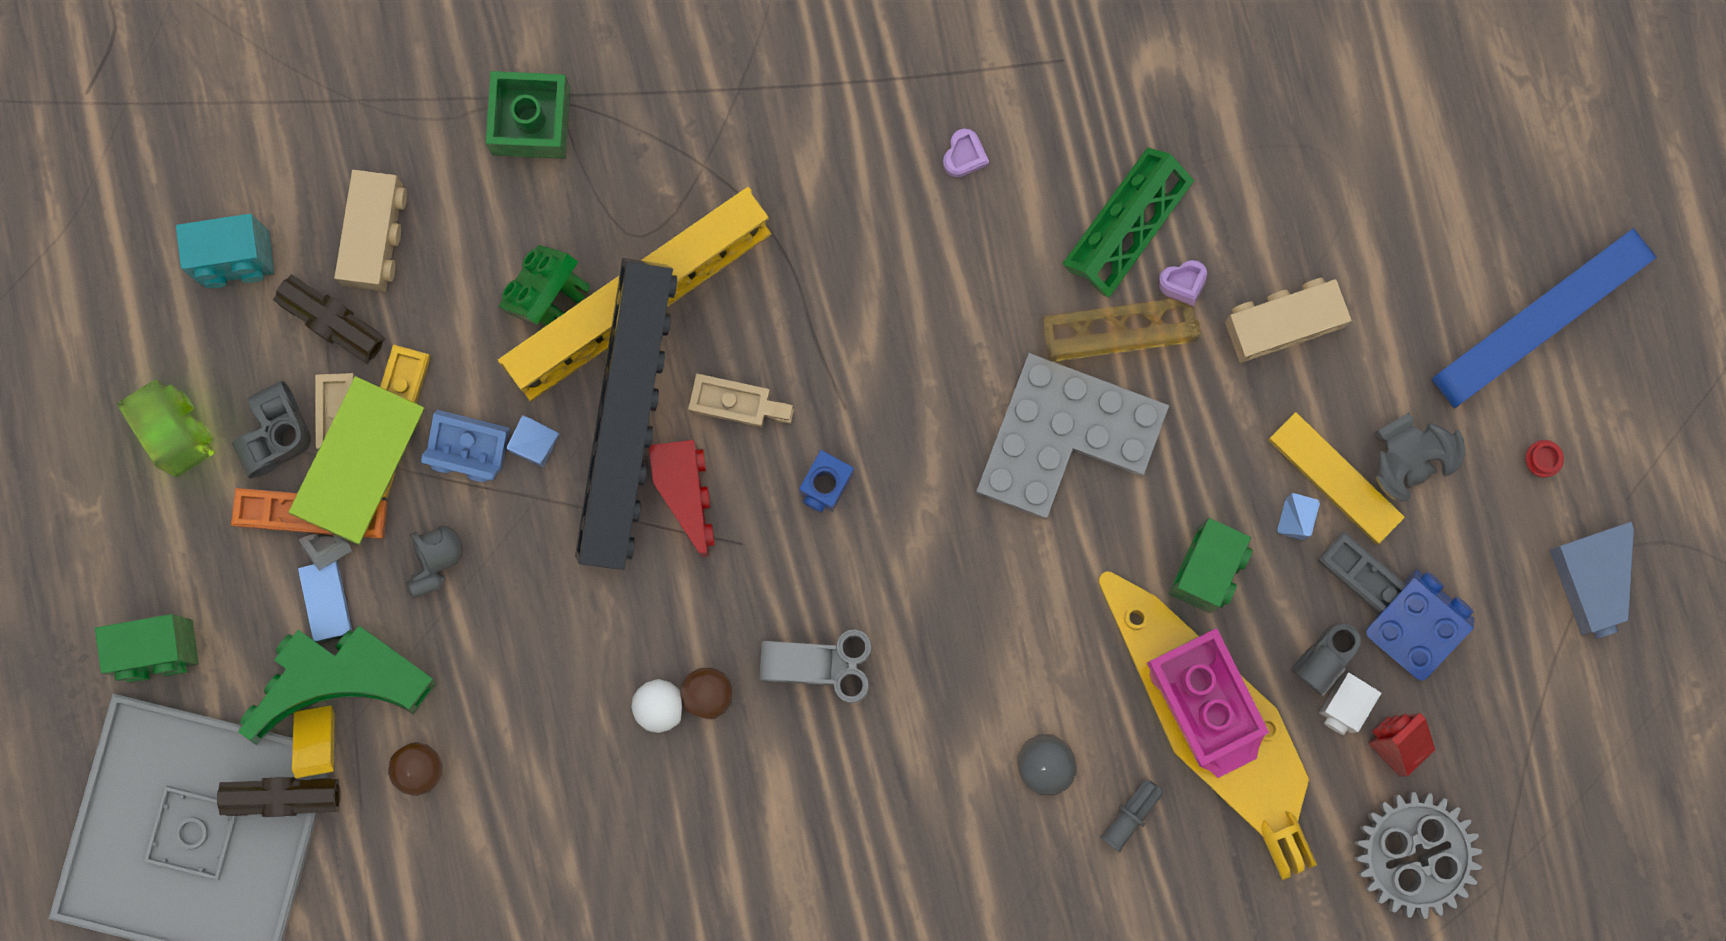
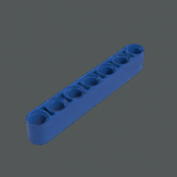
(1543, 318)

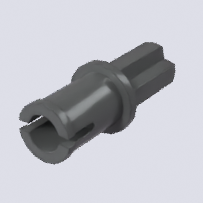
(1132, 815)

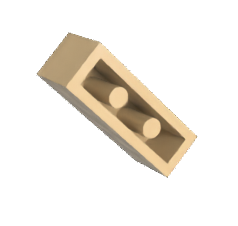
(370, 231)
(1287, 319)

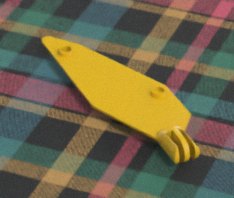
(1262, 792)

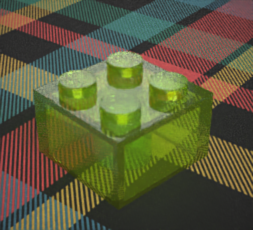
(166, 427)

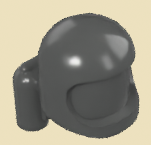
(435, 552)

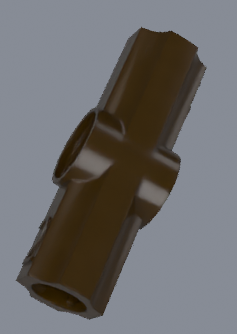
(329, 319)
(278, 797)

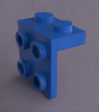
(1421, 625)

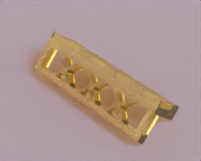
(1122, 340)

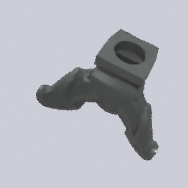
(1410, 455)

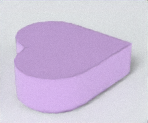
(965, 154)
(1183, 282)

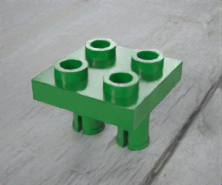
(539, 282)

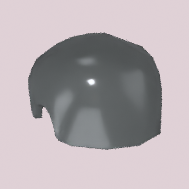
(1047, 764)

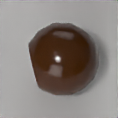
(706, 693)
(415, 769)

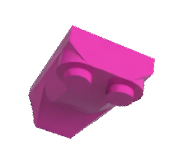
(1210, 703)

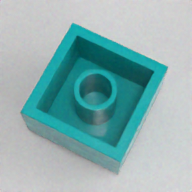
(225, 250)

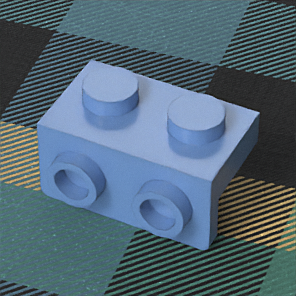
(466, 446)

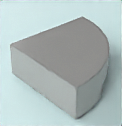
(324, 549)

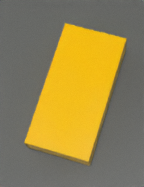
(313, 741)

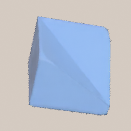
(532, 441)
(1298, 516)

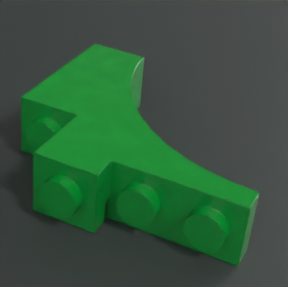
(314, 675)

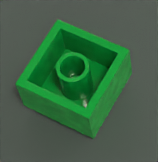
(528, 114)
(1210, 566)
(147, 646)

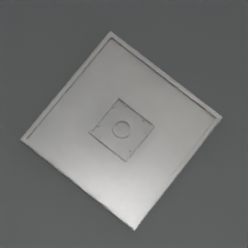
(150, 839)

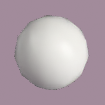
(657, 706)

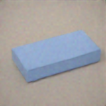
(325, 601)

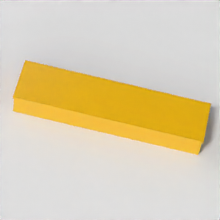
(691, 251)

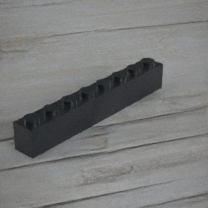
(624, 413)

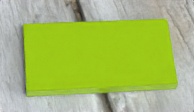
(356, 460)

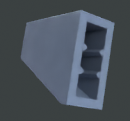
(1597, 578)

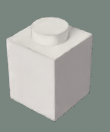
(1348, 704)

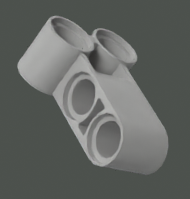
(815, 664)

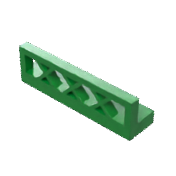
(1126, 214)

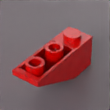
(677, 478)
(1403, 742)

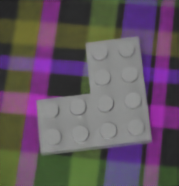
(1061, 413)

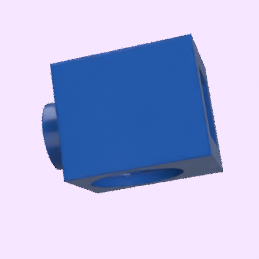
(825, 465)

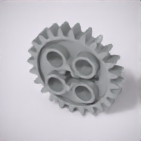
(1428, 887)

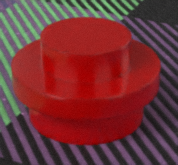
(1544, 458)

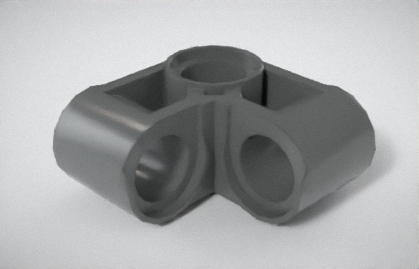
(263, 448)
(1323, 663)

